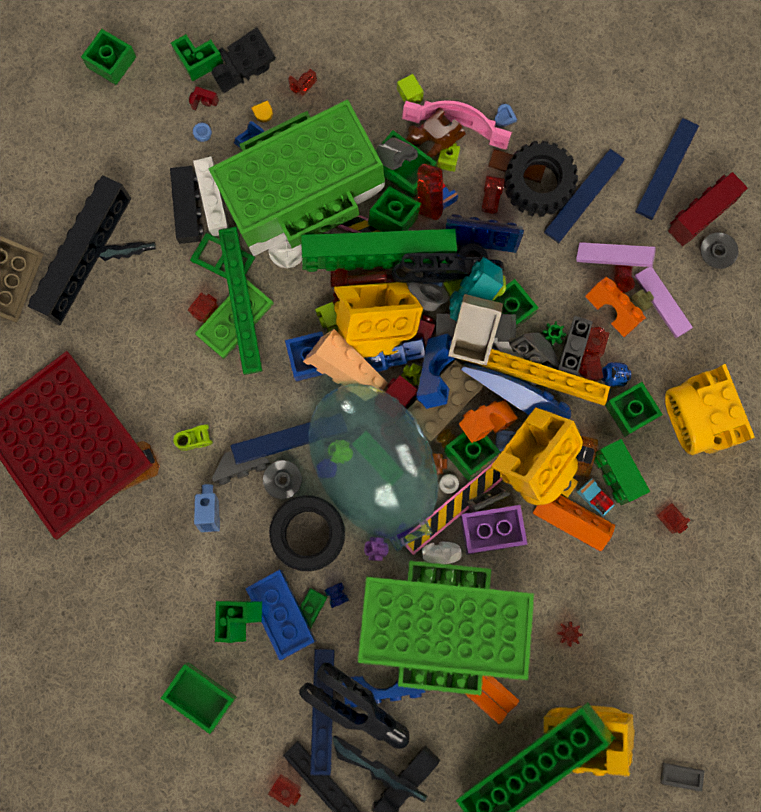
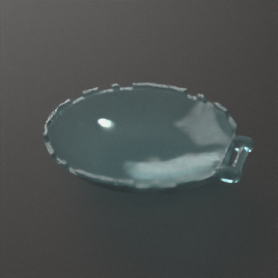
(374, 462)

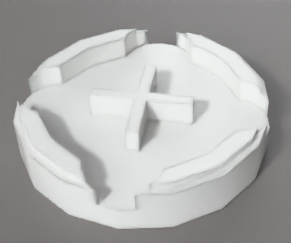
(285, 256)
(443, 553)

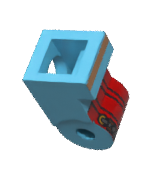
(596, 497)

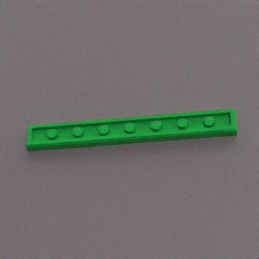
(240, 301)

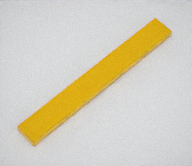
(547, 377)

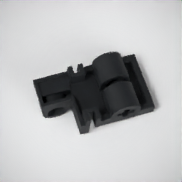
(245, 57)

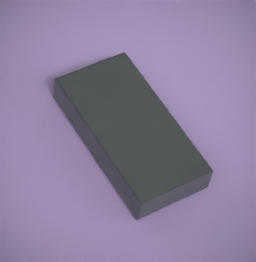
(682, 777)

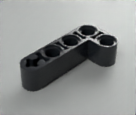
(416, 772)

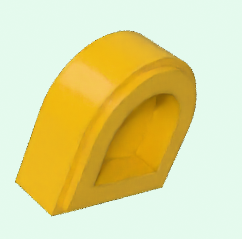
(263, 112)

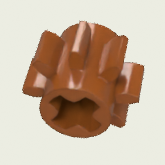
(440, 463)

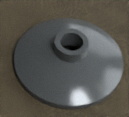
(725, 244)
(275, 472)

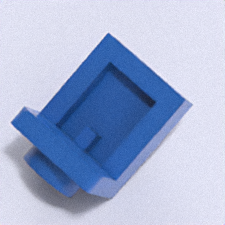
(252, 131)

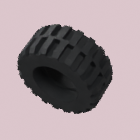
(557, 162)

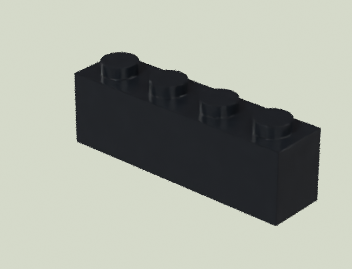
(185, 205)

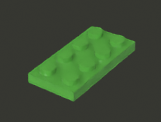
(219, 328)

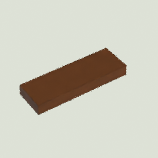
(500, 161)

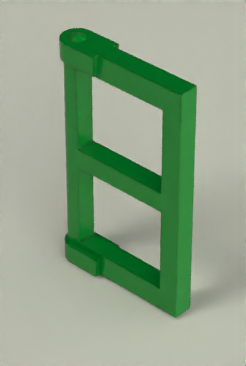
(195, 257)

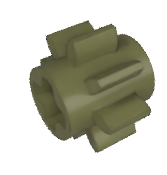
(643, 300)

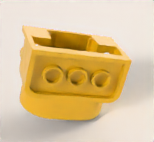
(377, 316)
(708, 413)
(541, 457)
(618, 755)

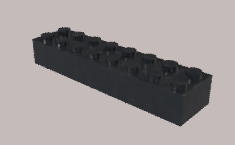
(80, 250)

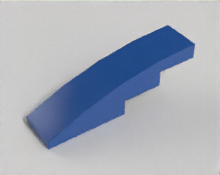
(407, 351)

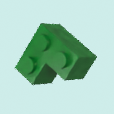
(196, 60)
(232, 619)

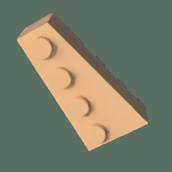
(342, 362)

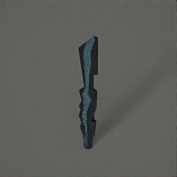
(126, 251)
(378, 771)

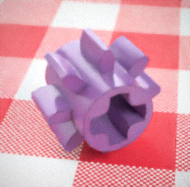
(376, 548)

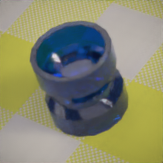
(336, 595)

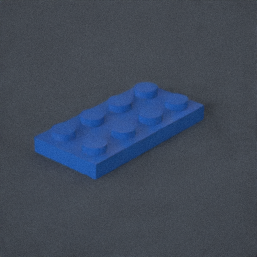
(281, 615)

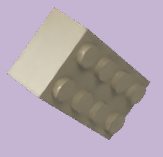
(461, 392)

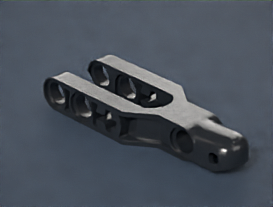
(454, 269)
(377, 723)

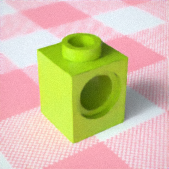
(410, 89)

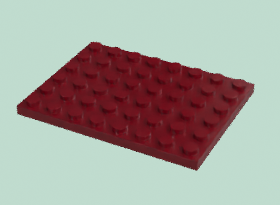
(66, 445)

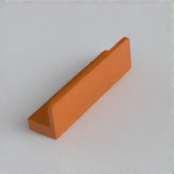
(577, 521)
(499, 695)

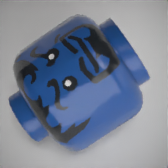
(616, 374)

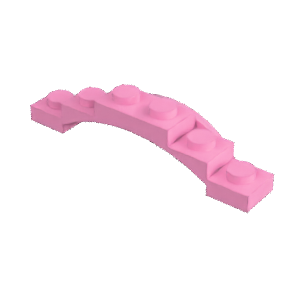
(464, 114)

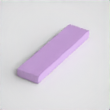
(616, 254)
(663, 302)

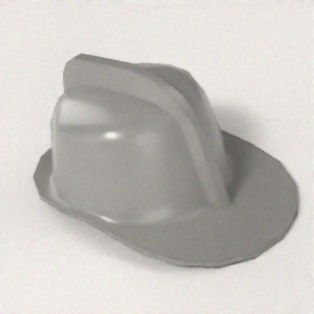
(429, 295)

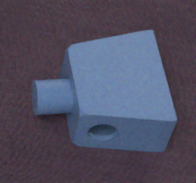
(207, 510)

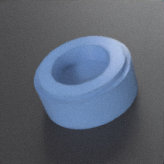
(202, 132)

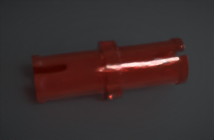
(367, 278)

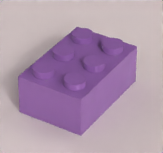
(493, 529)

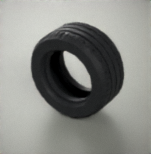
(279, 526)

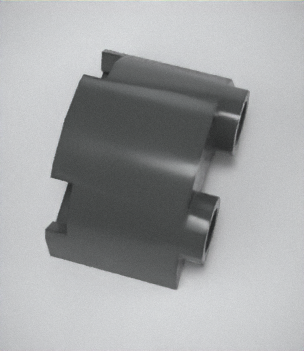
(394, 152)

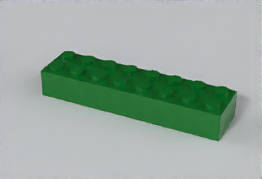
(372, 248)
(539, 764)

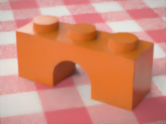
(627, 313)
(494, 417)

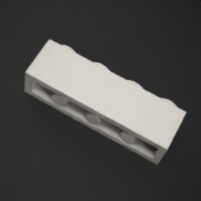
(211, 197)

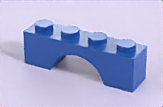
(432, 388)
(393, 692)

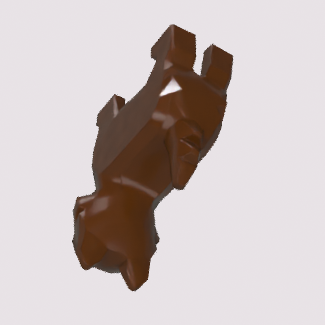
(436, 131)

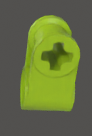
(194, 438)

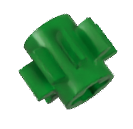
(555, 338)

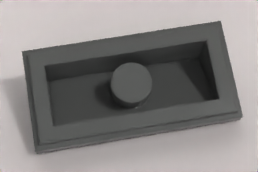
(487, 499)

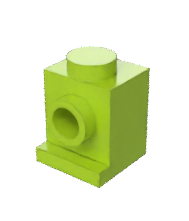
(446, 161)
(328, 316)

